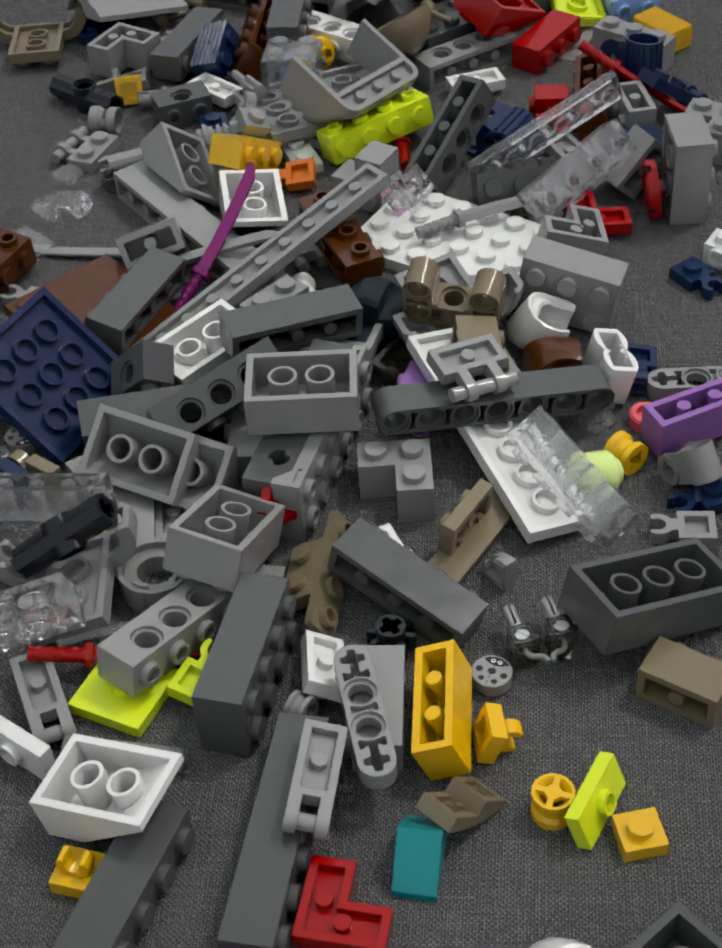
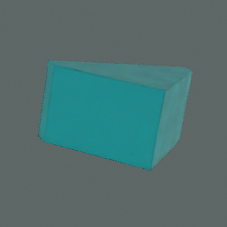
(418, 858)

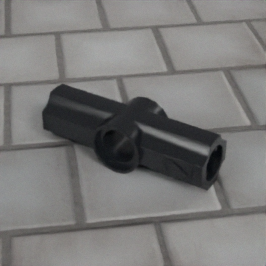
(83, 93)
(64, 535)

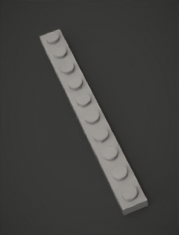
(283, 246)

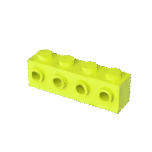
(382, 124)

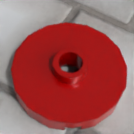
(652, 188)

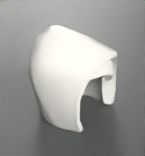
(540, 317)

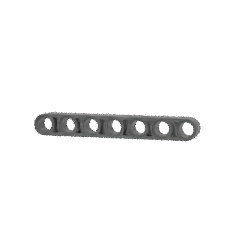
(428, 407)

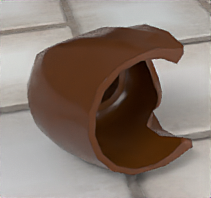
(551, 353)

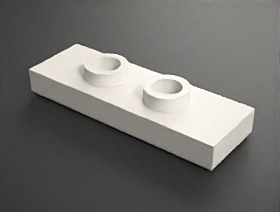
(24, 749)

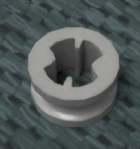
(299, 704)

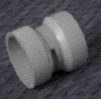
(105, 119)

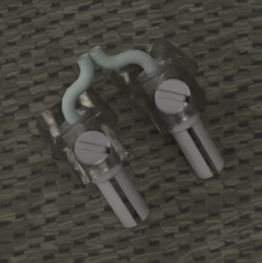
(524, 643)

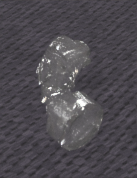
(75, 202)

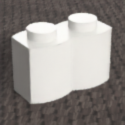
(610, 352)

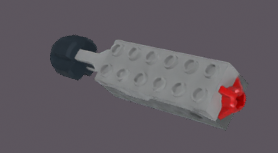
(301, 466)

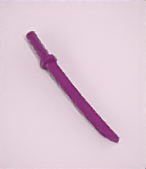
(201, 271)

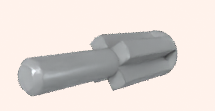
(250, 84)

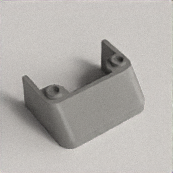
(383, 76)

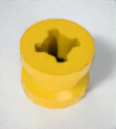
(630, 453)
(544, 793)

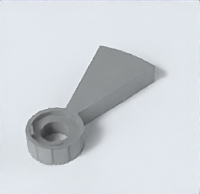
(147, 555)

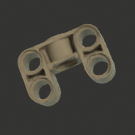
(436, 303)

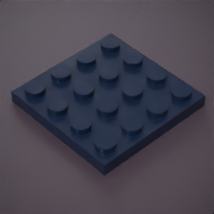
(45, 369)

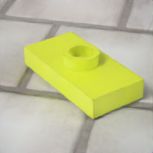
(595, 800)

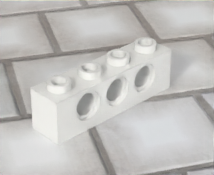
(337, 30)

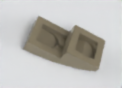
(461, 805)

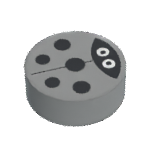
(15, 441)
(492, 675)

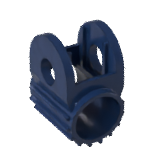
(636, 51)
(499, 126)

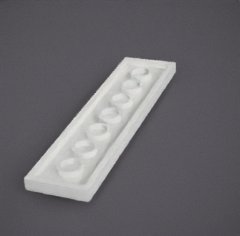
(520, 493)

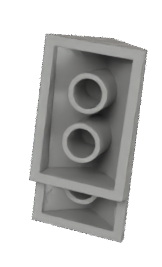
(157, 458)

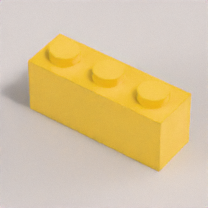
(239, 150)
(442, 710)

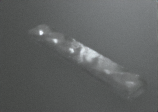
(552, 123)

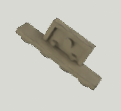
(469, 530)
(316, 584)

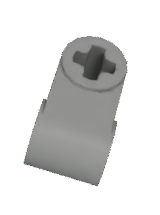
(694, 464)

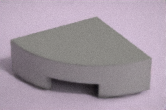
(501, 570)

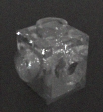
(407, 190)

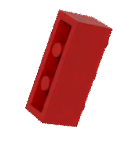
(546, 41)

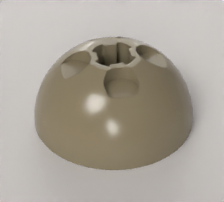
(409, 30)

